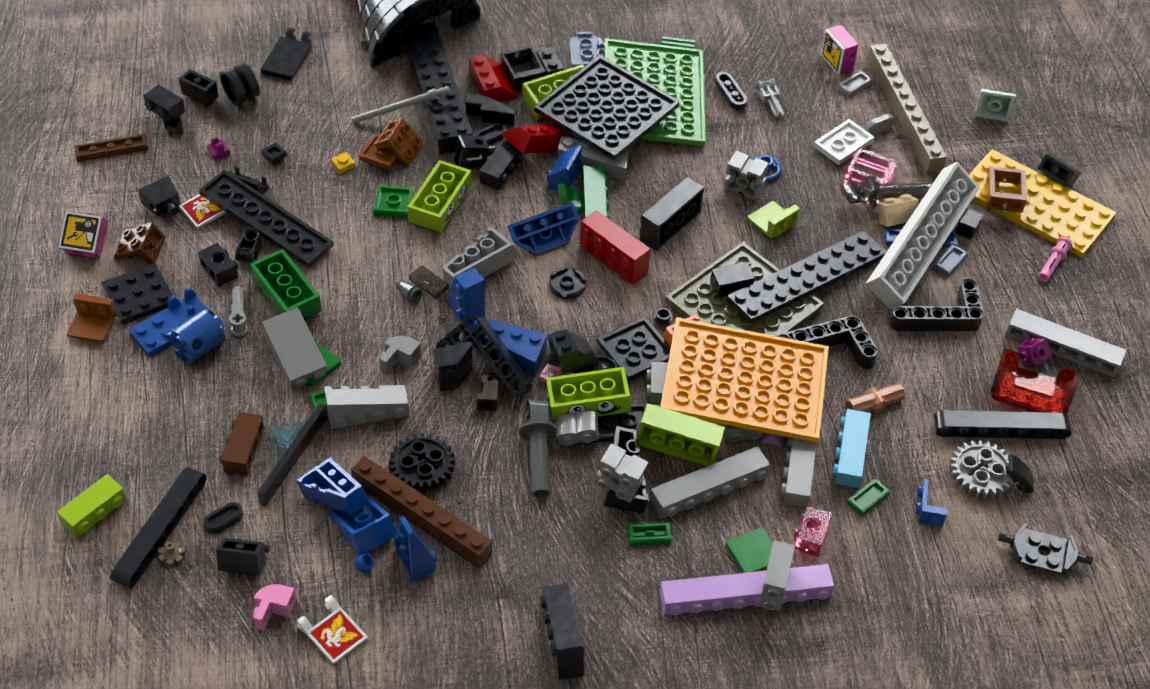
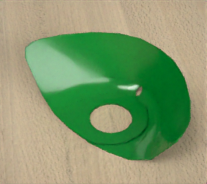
(572, 196)

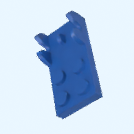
(152, 332)

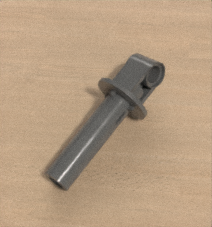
(537, 431)

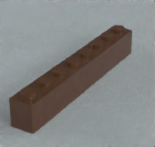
(423, 512)

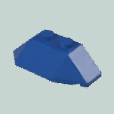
(545, 230)

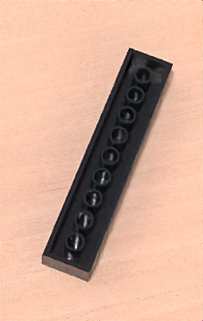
(433, 71)

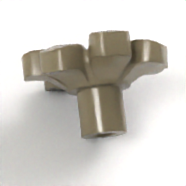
(171, 552)

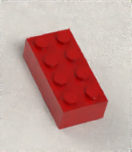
(614, 247)

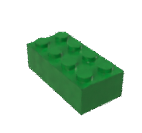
(285, 284)

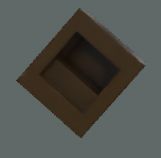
(489, 397)

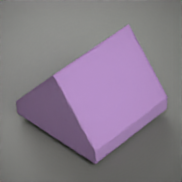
(773, 439)

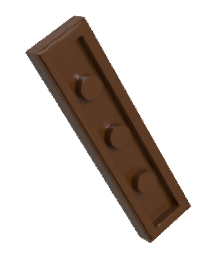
(111, 147)

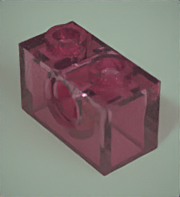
(812, 541)

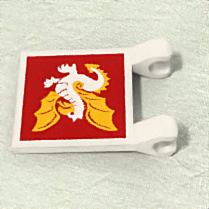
(201, 211)
(335, 634)

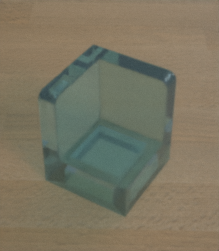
(285, 435)

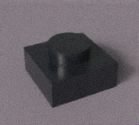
(274, 153)

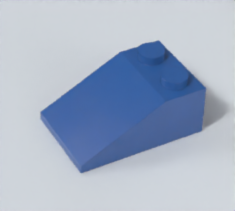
(366, 527)

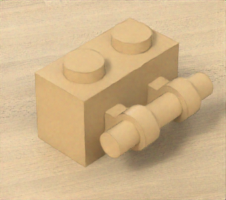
(896, 211)

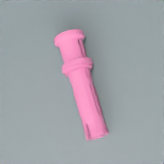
(1045, 273)

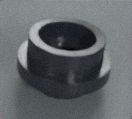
(663, 316)

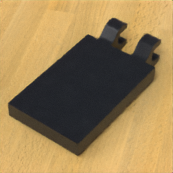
(287, 56)

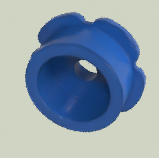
(364, 562)

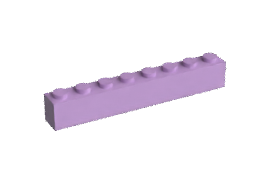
(741, 590)

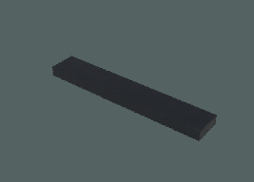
(291, 454)

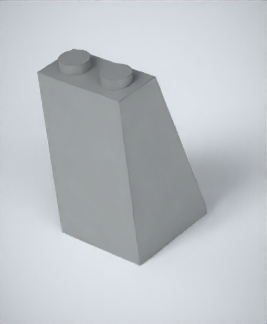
(294, 347)

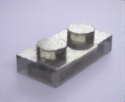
(428, 281)

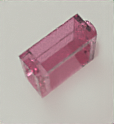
(872, 160)

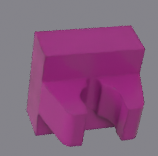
(218, 149)

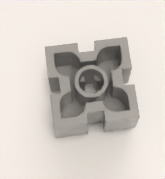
(746, 175)
(620, 473)

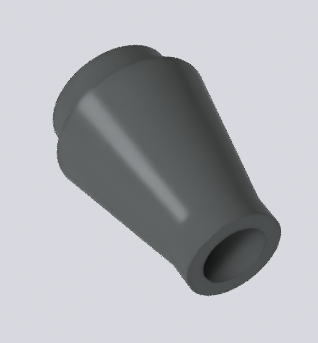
(410, 291)

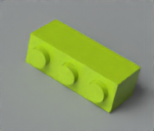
(91, 505)

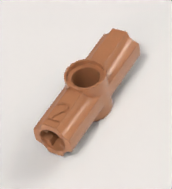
(876, 399)

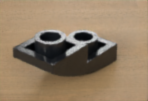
(1020, 473)

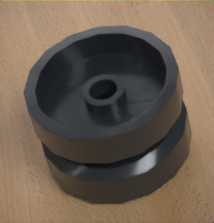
(239, 83)

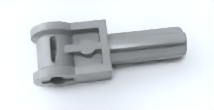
(770, 94)
(238, 317)

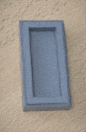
(950, 260)

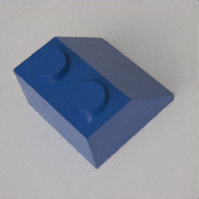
(565, 168)

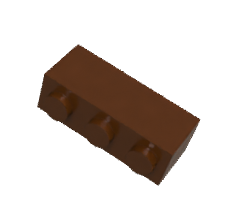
(242, 443)

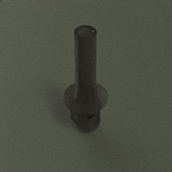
(871, 191)

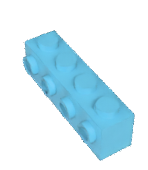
(852, 448)

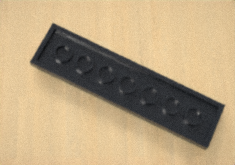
(267, 217)

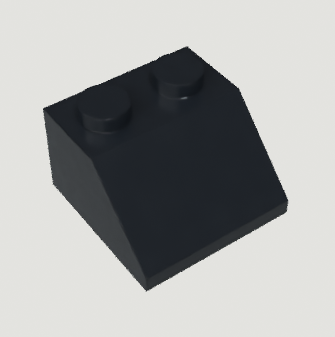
(570, 351)
(452, 365)

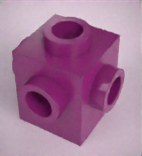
(1034, 351)

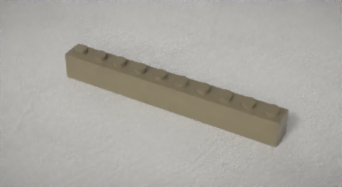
(906, 109)

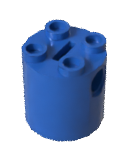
(197, 336)

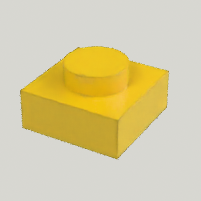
(343, 163)

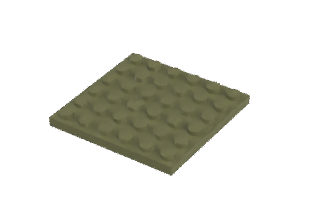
(699, 298)

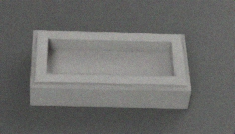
(854, 84)

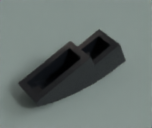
(489, 110)

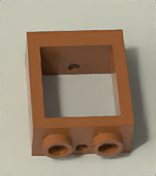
(996, 200)

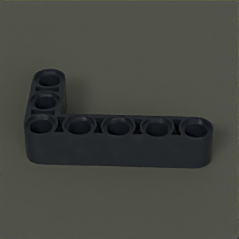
(964, 317)
(839, 331)
(489, 351)

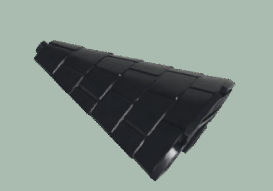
(386, 20)

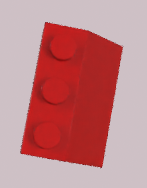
(490, 78)
(535, 138)

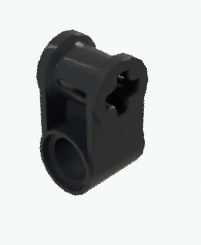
(248, 246)

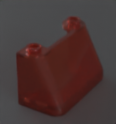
(1031, 389)

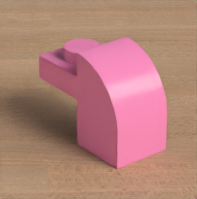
(272, 599)

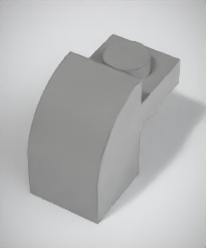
(399, 349)

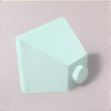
(994, 105)

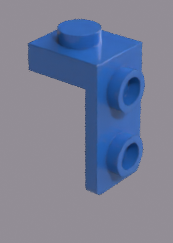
(928, 514)

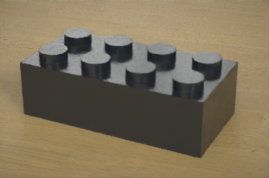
(671, 213)

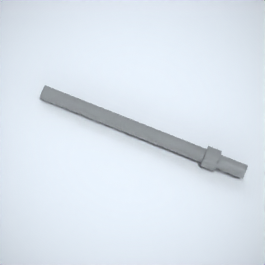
(432, 94)

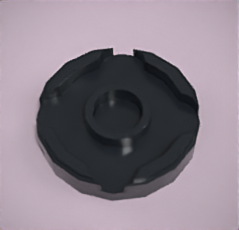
(567, 283)

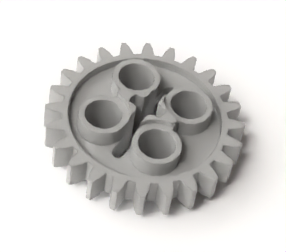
(980, 469)

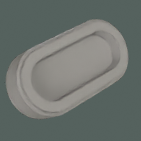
(879, 124)

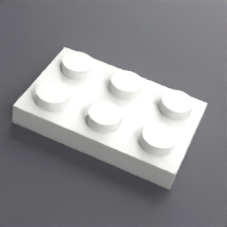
(843, 141)

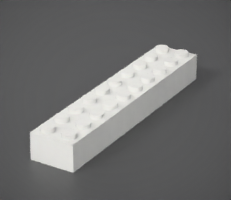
(922, 236)

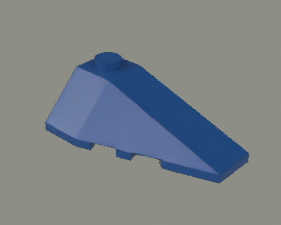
(413, 551)

